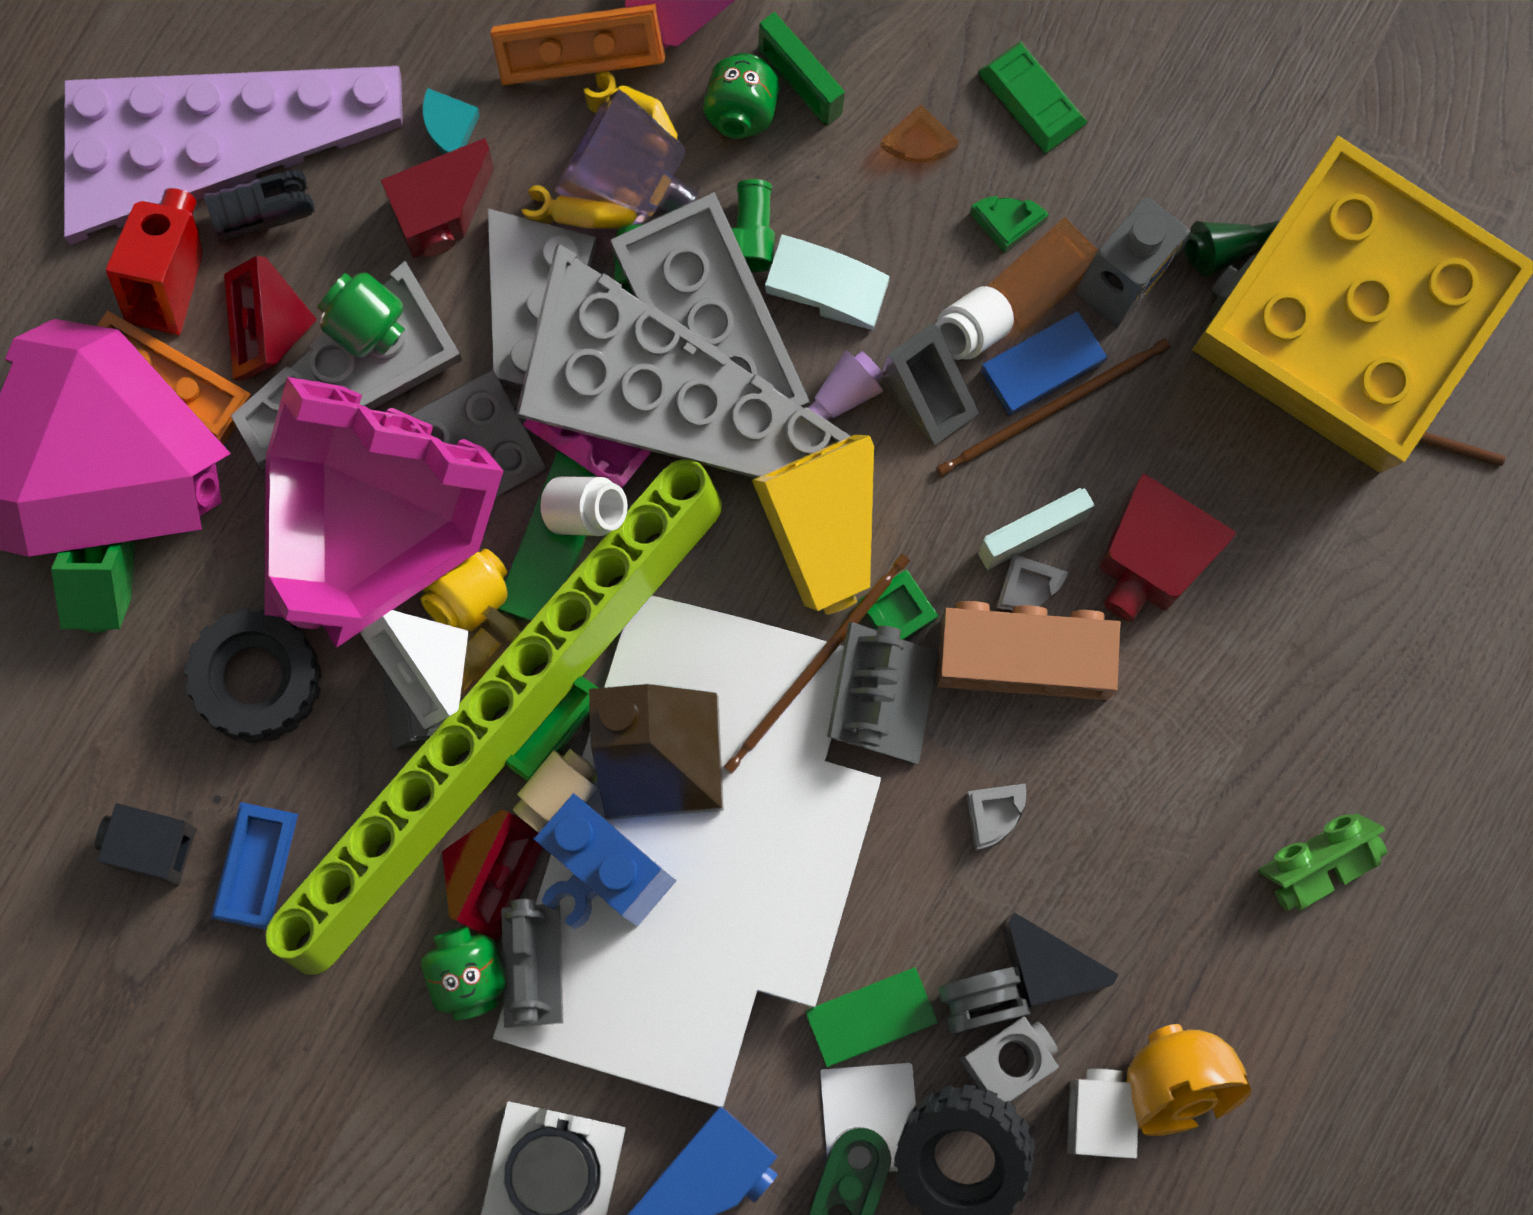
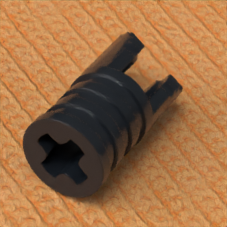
(259, 205)

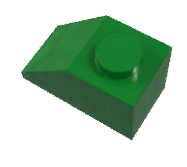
(94, 586)

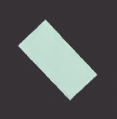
(1035, 528)

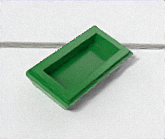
(1032, 97)
(554, 730)

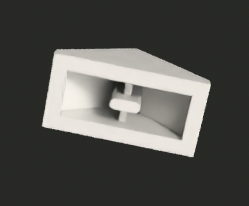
(422, 662)

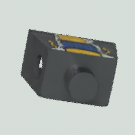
(1138, 255)

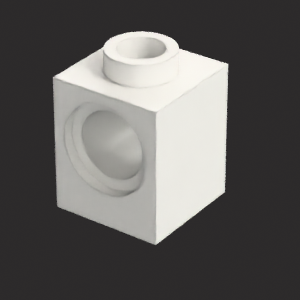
(1102, 1116)

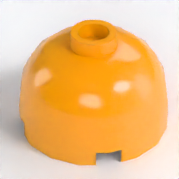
(1183, 1078)

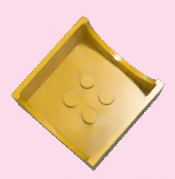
(1365, 307)

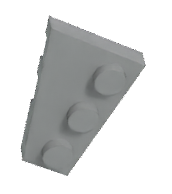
(519, 273)

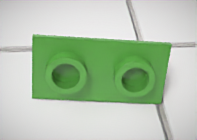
(1347, 845)

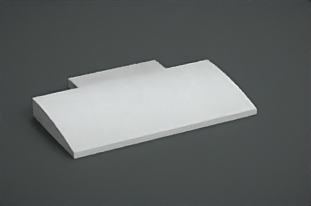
(752, 882)

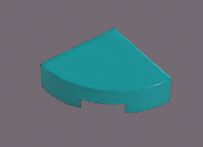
(448, 120)

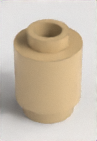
(553, 785)

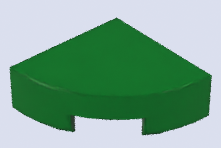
(1008, 219)

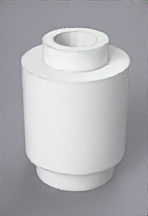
(975, 322)
(583, 506)

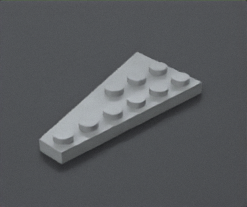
(650, 383)

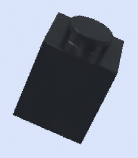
(144, 843)

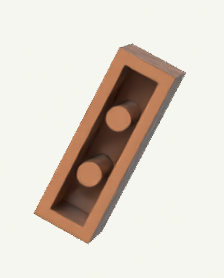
(1028, 651)

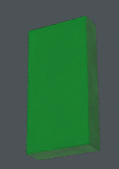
(800, 69)
(870, 1017)

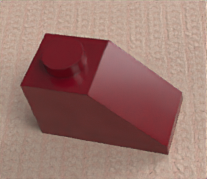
(439, 197)

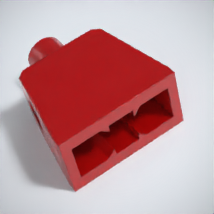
(157, 262)

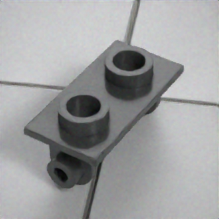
(532, 964)

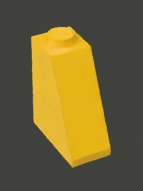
(824, 521)

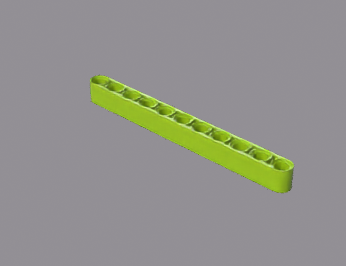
(491, 742)

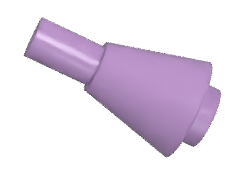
(847, 385)

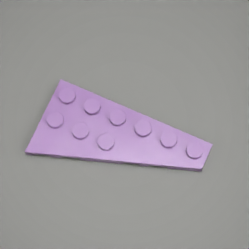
(208, 132)

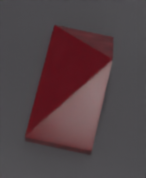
(262, 317)
(489, 871)

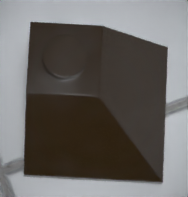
(656, 750)

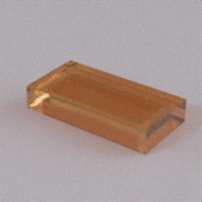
(1045, 272)

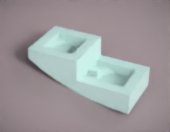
(827, 280)

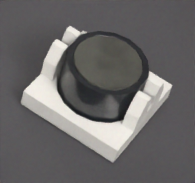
(549, 1168)

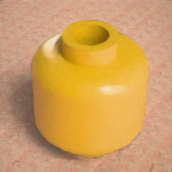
(467, 591)

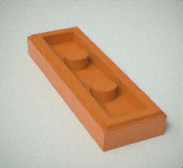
(578, 44)
(202, 390)

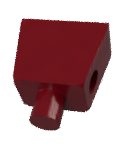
(1158, 549)

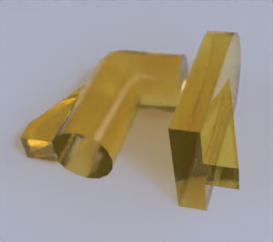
(483, 645)

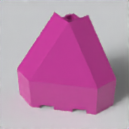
(96, 445)
(363, 508)

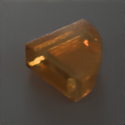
(920, 138)

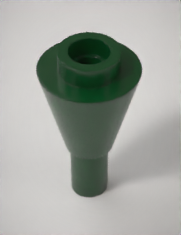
(1220, 244)

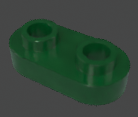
(849, 1186)

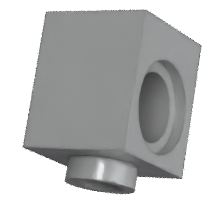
(984, 1066)

